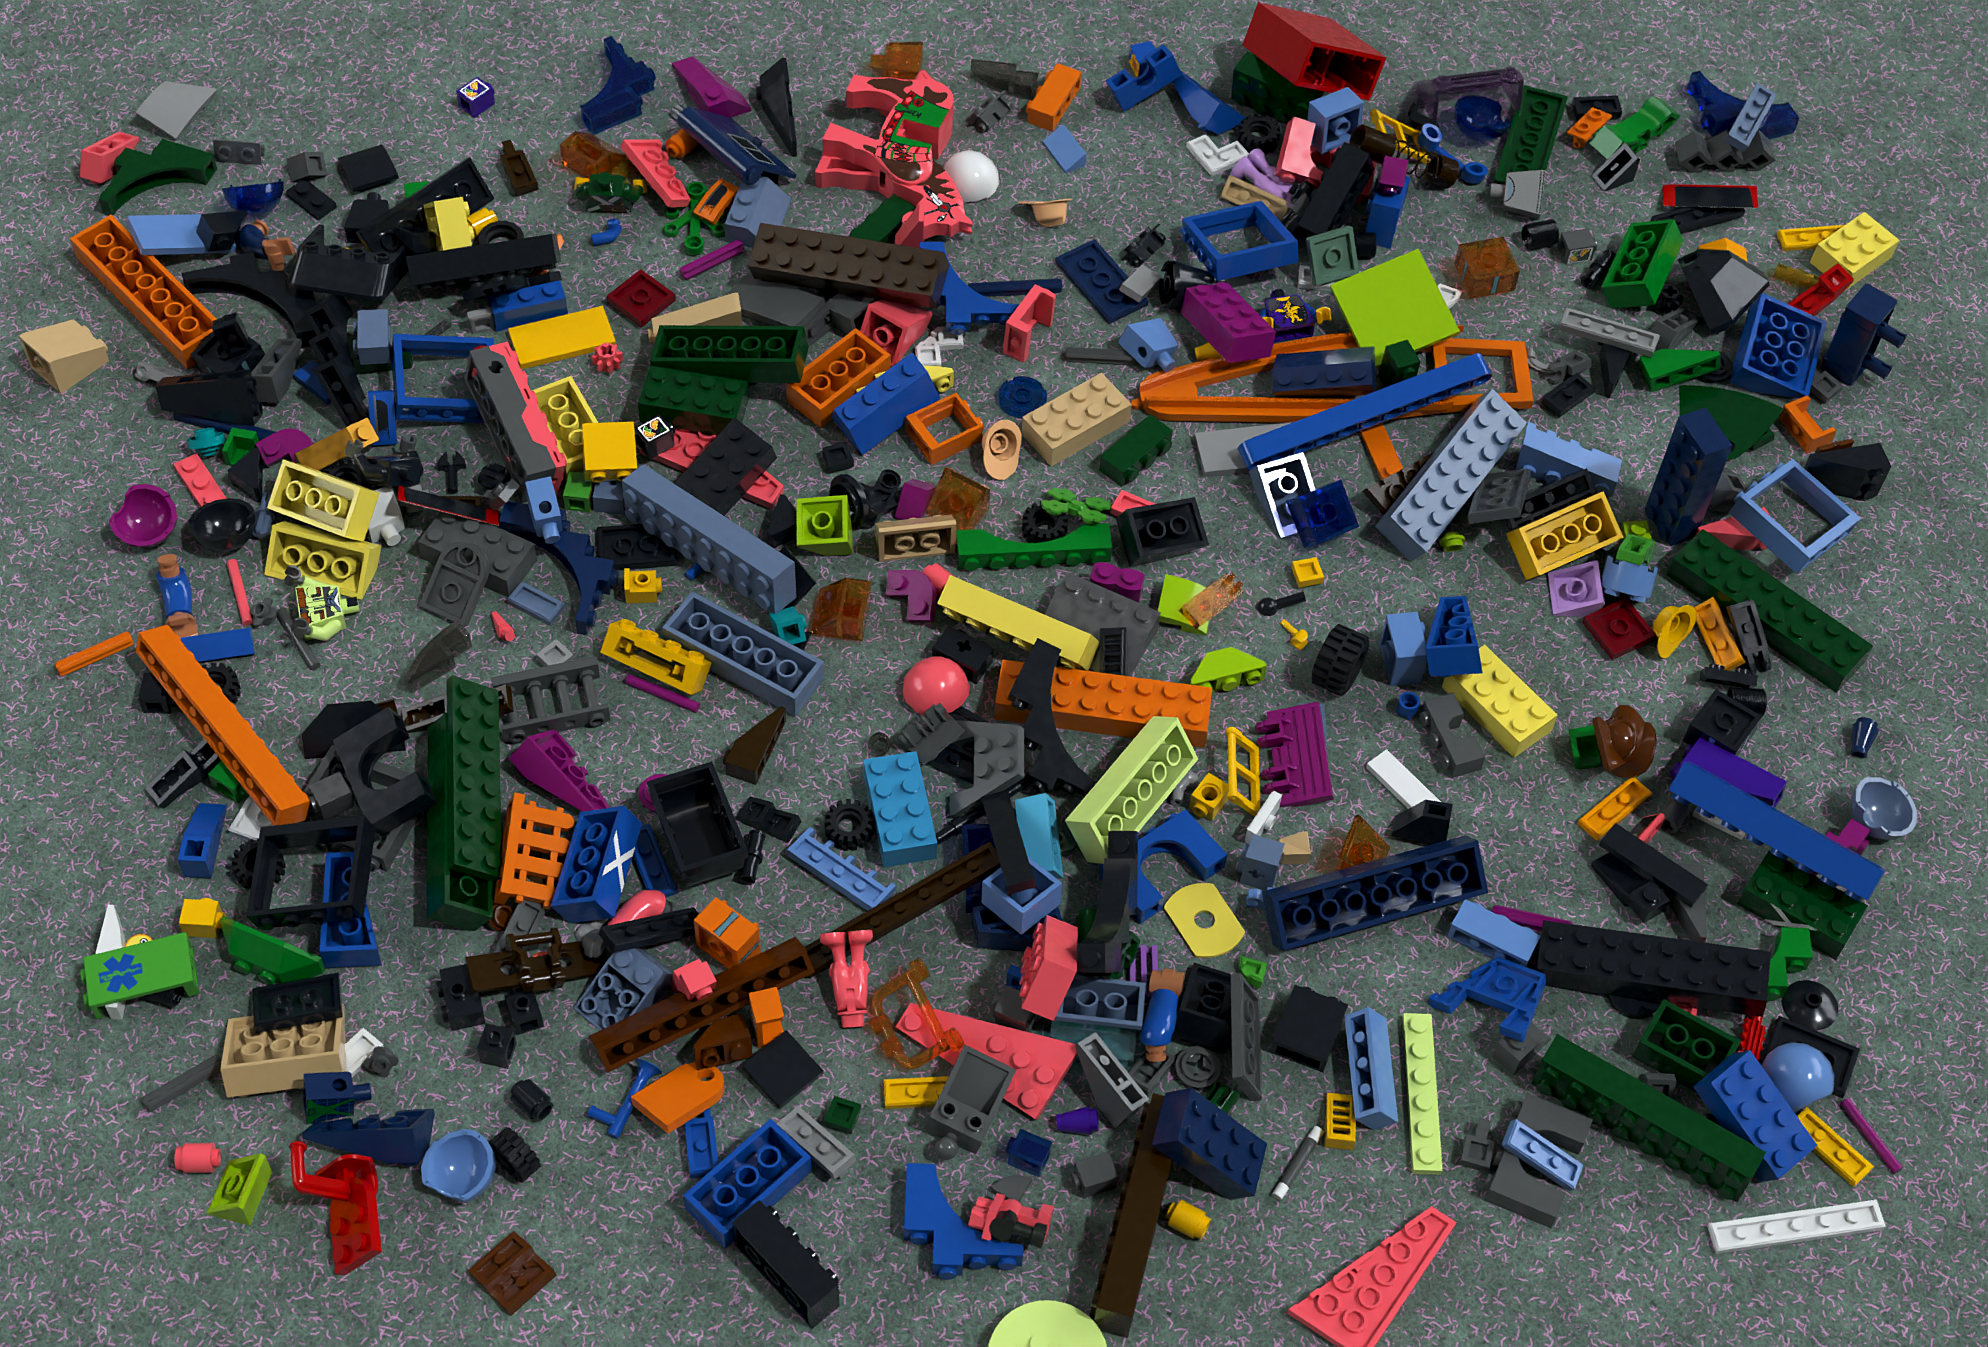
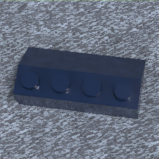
(1325, 373)

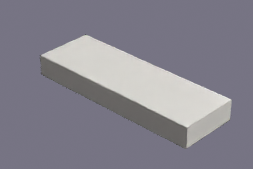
(1399, 780)

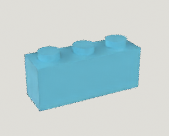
(1039, 831)

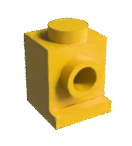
(641, 586)

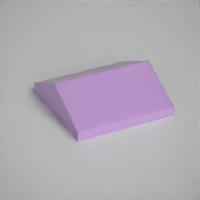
(1576, 590)

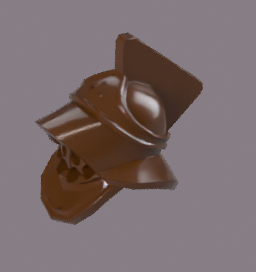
(1625, 742)

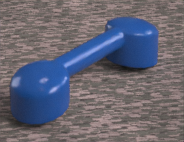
(1430, 139)

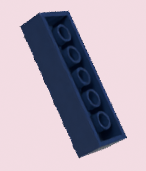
(1687, 476)

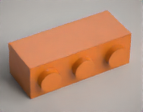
(1054, 97)

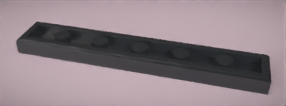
(1008, 842)

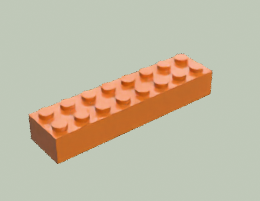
(144, 288)
(1111, 702)

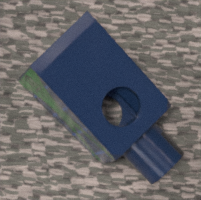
(331, 1095)

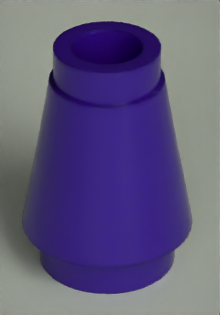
(1079, 1121)

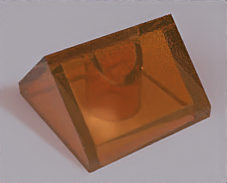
(961, 498)
(1361, 845)

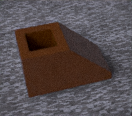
(723, 1043)

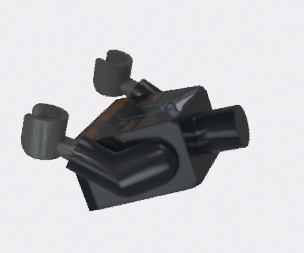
(389, 469)

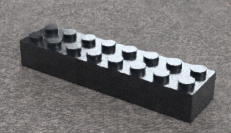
(1654, 968)

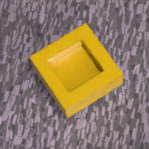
(1307, 572)

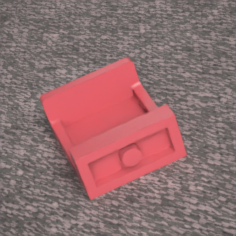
(1035, 308)

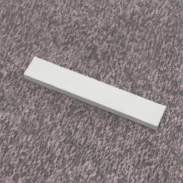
(1796, 1226)

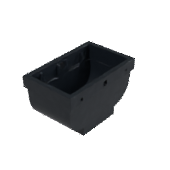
(698, 823)

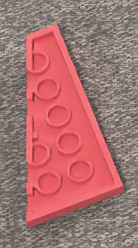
(690, 446)
(1037, 1059)
(1369, 1293)

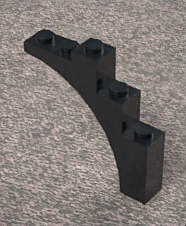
(268, 287)
(1033, 693)

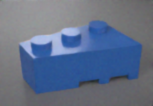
(1384, 213)

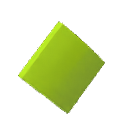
(1174, 595)

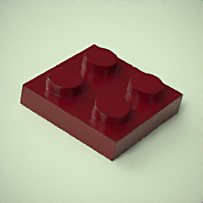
(641, 298)
(1619, 628)

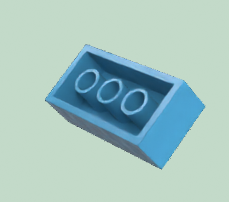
(900, 809)

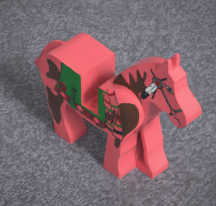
(901, 159)

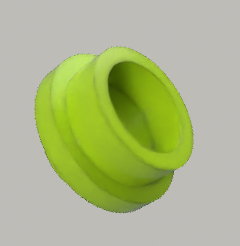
(1452, 542)

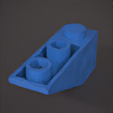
(202, 840)

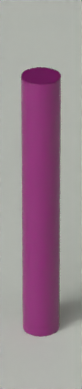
(662, 693)
(1871, 1135)

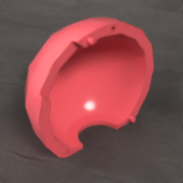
(935, 682)

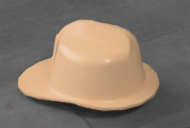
(1049, 213)
(1001, 449)

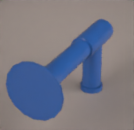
(617, 1123)

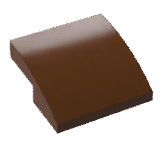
(512, 1273)

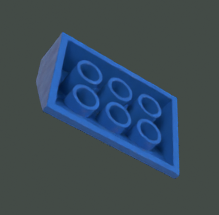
(1778, 349)

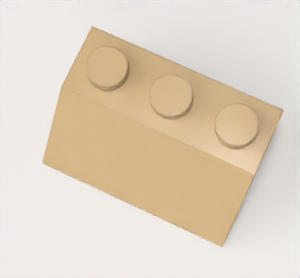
(915, 537)

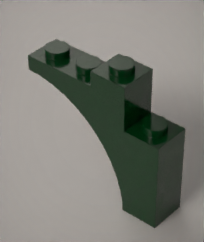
(166, 165)

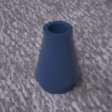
(1863, 735)

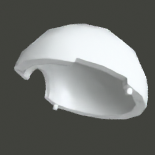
(973, 175)

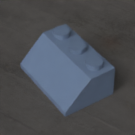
(755, 205)
(1104, 1002)

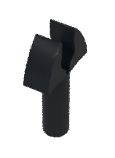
(452, 478)

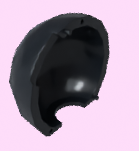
(223, 524)

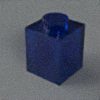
(1028, 1152)

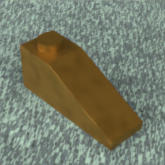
(332, 448)

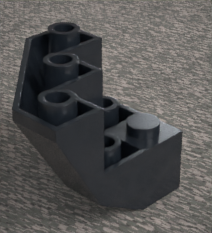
(1722, 285)

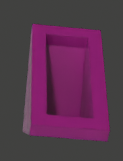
(914, 499)

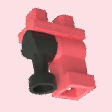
(1009, 1218)

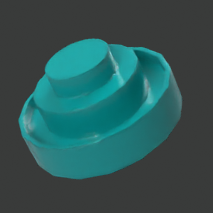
(206, 441)

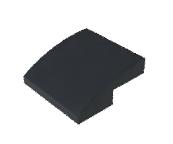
(368, 168)

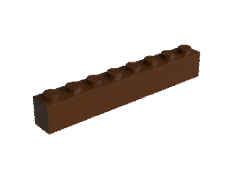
(679, 1016)

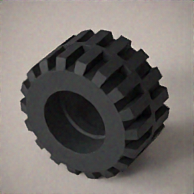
(1340, 659)

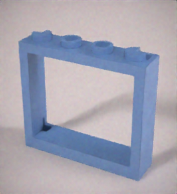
(1774, 535)

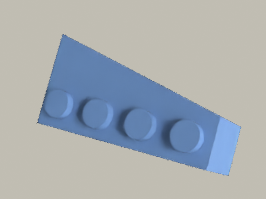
(1554, 458)

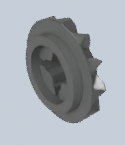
(1191, 1057)

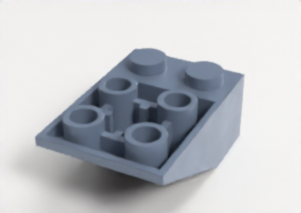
(623, 987)

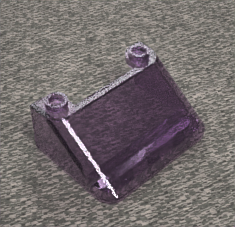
(1508, 78)

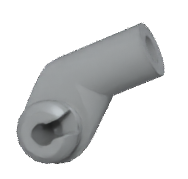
(1177, 794)

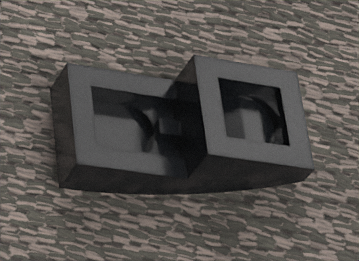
(766, 818)

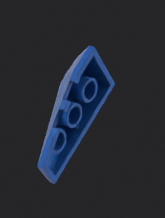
(1206, 106)

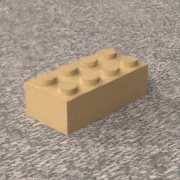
(1076, 419)

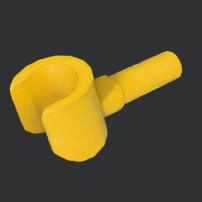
(1299, 637)

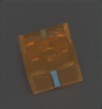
(1487, 267)

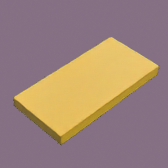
(561, 337)

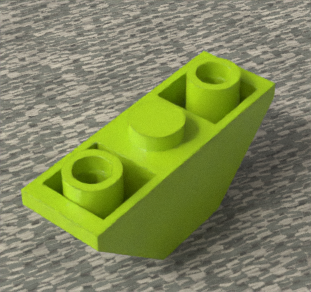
(1228, 669)

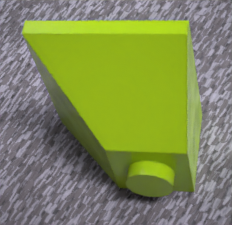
(824, 525)

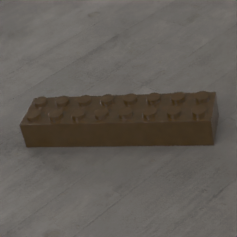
(848, 265)
(1132, 1228)

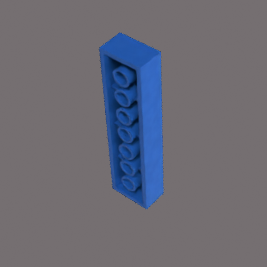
(1777, 830)

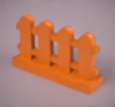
(529, 840)

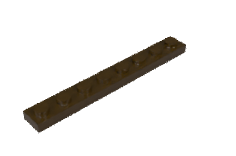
(912, 902)

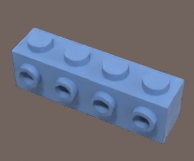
(1371, 1069)

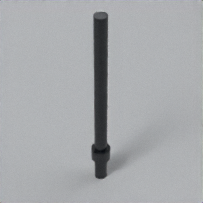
(954, 825)

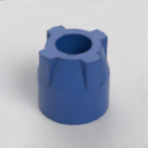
(1408, 705)

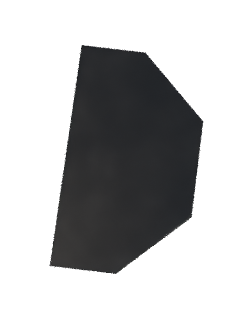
(335, 721)

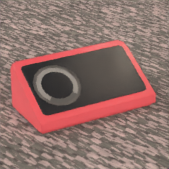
(1648, 827)

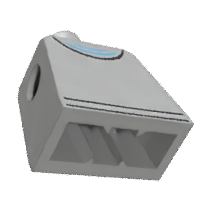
(1521, 192)

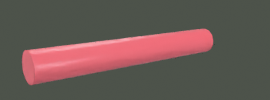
(239, 591)

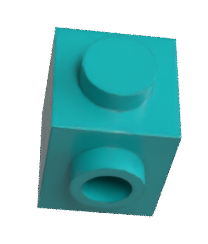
(789, 625)

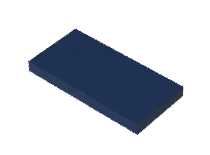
(1099, 280)

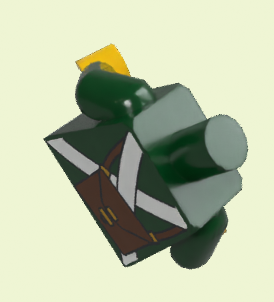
(609, 192)

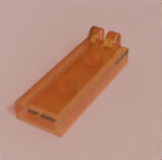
(1212, 600)

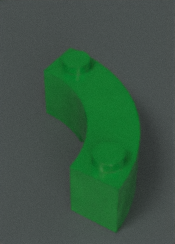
(1649, 121)

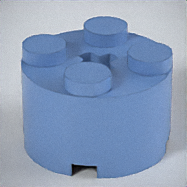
(1628, 578)

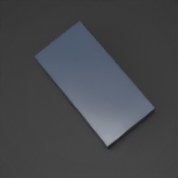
(536, 603)

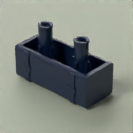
(1859, 334)

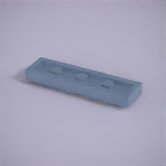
(1750, 117)

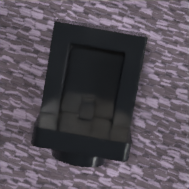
(1417, 118)

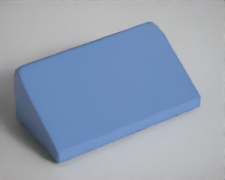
(1065, 149)

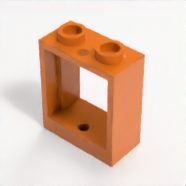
(918, 421)

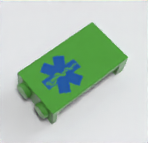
(139, 971)

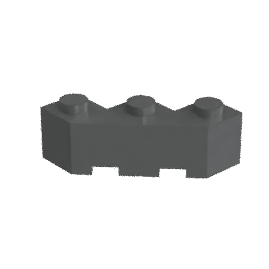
(1719, 155)

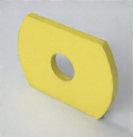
(1202, 942)

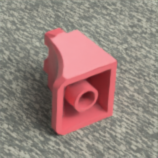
(895, 326)

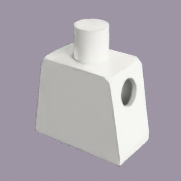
(386, 519)

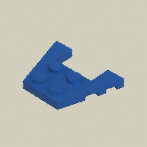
(1501, 986)

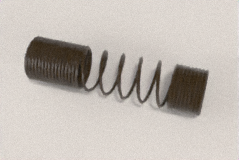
(1439, 171)

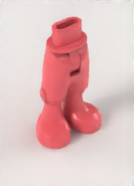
(851, 981)

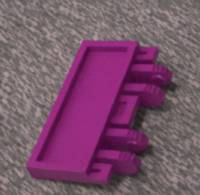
(1300, 759)

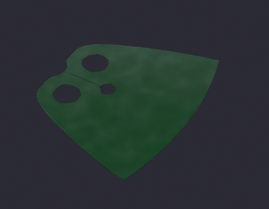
(1738, 414)

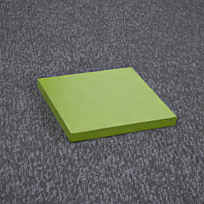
(1395, 305)

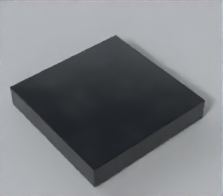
(783, 1069)

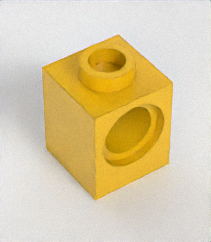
(1211, 788)

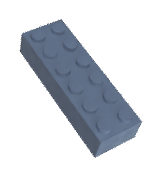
(746, 653)

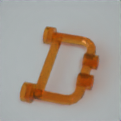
(881, 1023)

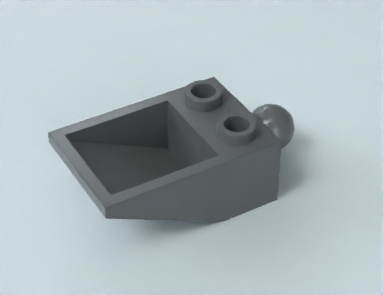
(968, 1102)

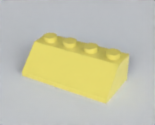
(322, 557)

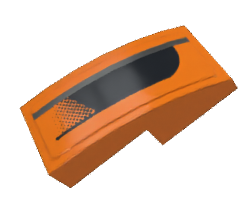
(715, 201)

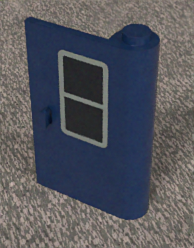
(731, 145)

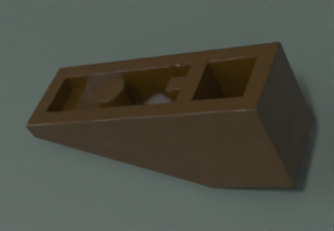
(754, 748)

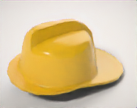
(1672, 627)

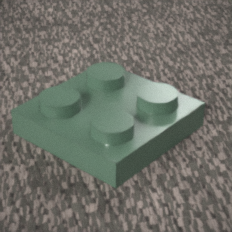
(1332, 255)

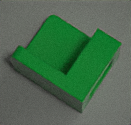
(238, 445)
(1584, 747)

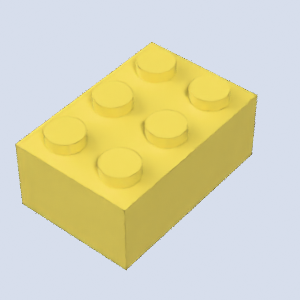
(450, 223)
(1857, 247)

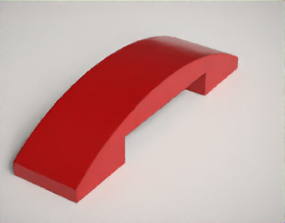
(1824, 292)

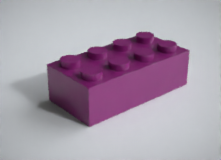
(1228, 322)

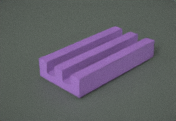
(1154, 962)

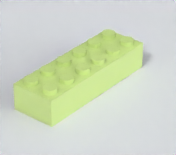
(1132, 786)

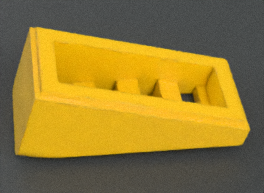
(1338, 1140)

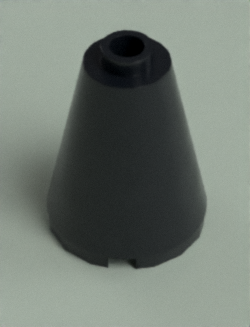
(1177, 279)

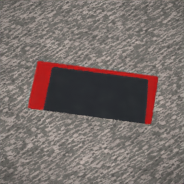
(1710, 196)
(448, 505)

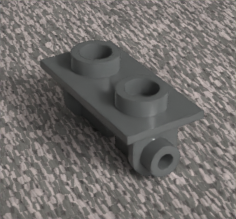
(995, 105)

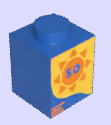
(1137, 58)

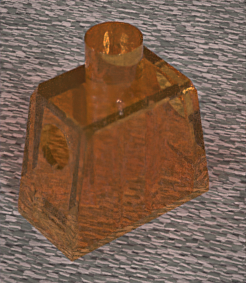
(900, 60)

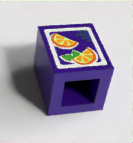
(475, 97)

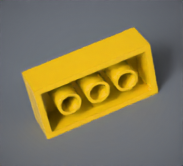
(1564, 535)

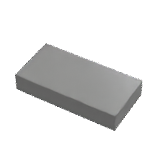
(1140, 283)

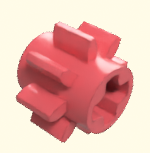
(607, 357)

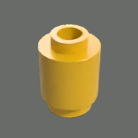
(480, 219)
(1188, 1219)

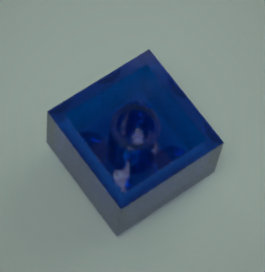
(1322, 513)

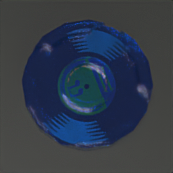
(1029, 398)

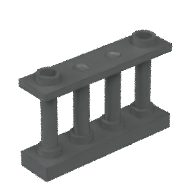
(546, 677)

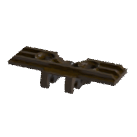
(534, 972)

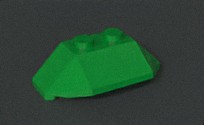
(268, 956)

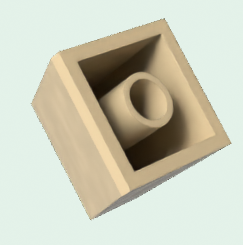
(64, 353)

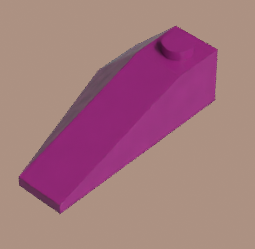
(710, 90)
(549, 764)

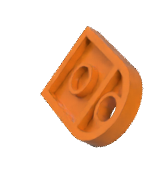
(680, 1096)

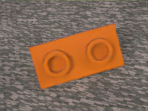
(1587, 126)

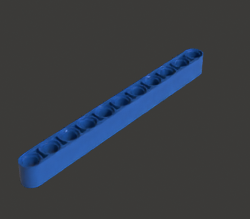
(1366, 411)

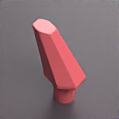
(502, 628)

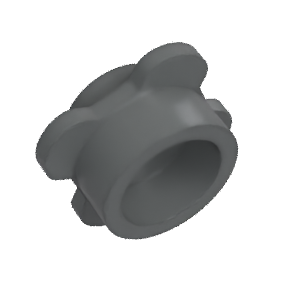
(263, 612)
(381, 1054)

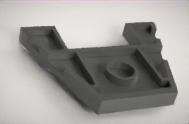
(996, 761)

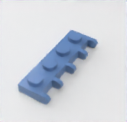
(839, 872)

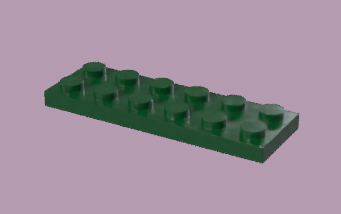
(1532, 133)

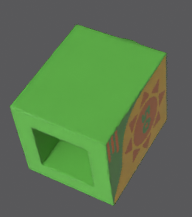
(578, 493)

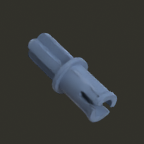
(264, 517)

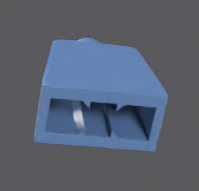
(1150, 344)
(544, 509)

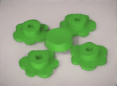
(1064, 502)

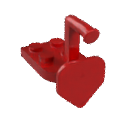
(353, 1187)

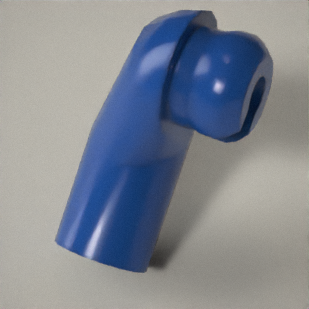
(609, 235)

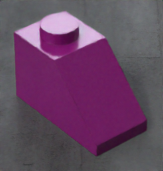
(1392, 175)

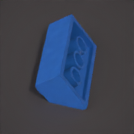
(884, 404)

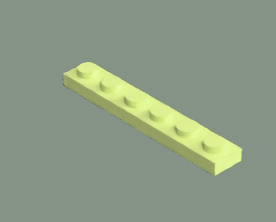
(1422, 1094)

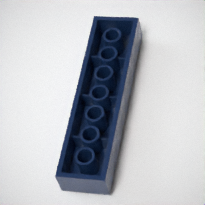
(1374, 892)

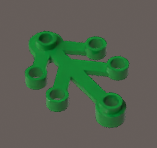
(694, 243)

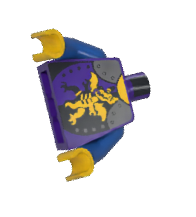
(1291, 316)

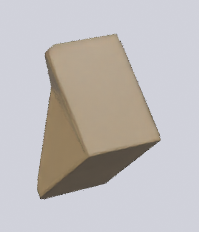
(1296, 849)

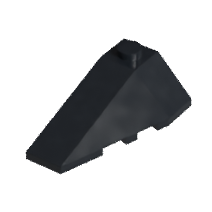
(777, 102)

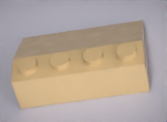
(281, 1056)

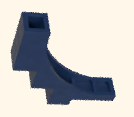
(574, 550)

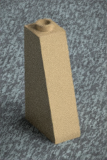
(715, 312)

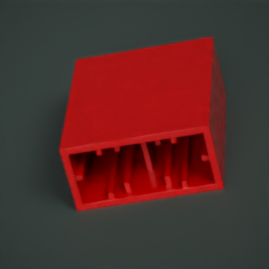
(1313, 51)

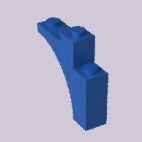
(966, 305)
(954, 1242)

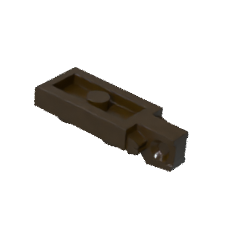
(518, 169)

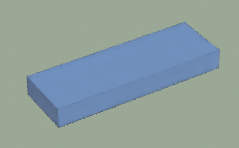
(1542, 1155)

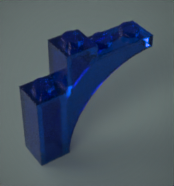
(622, 94)
(1722, 110)

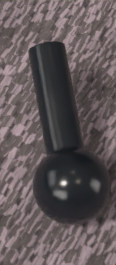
(1269, 606)

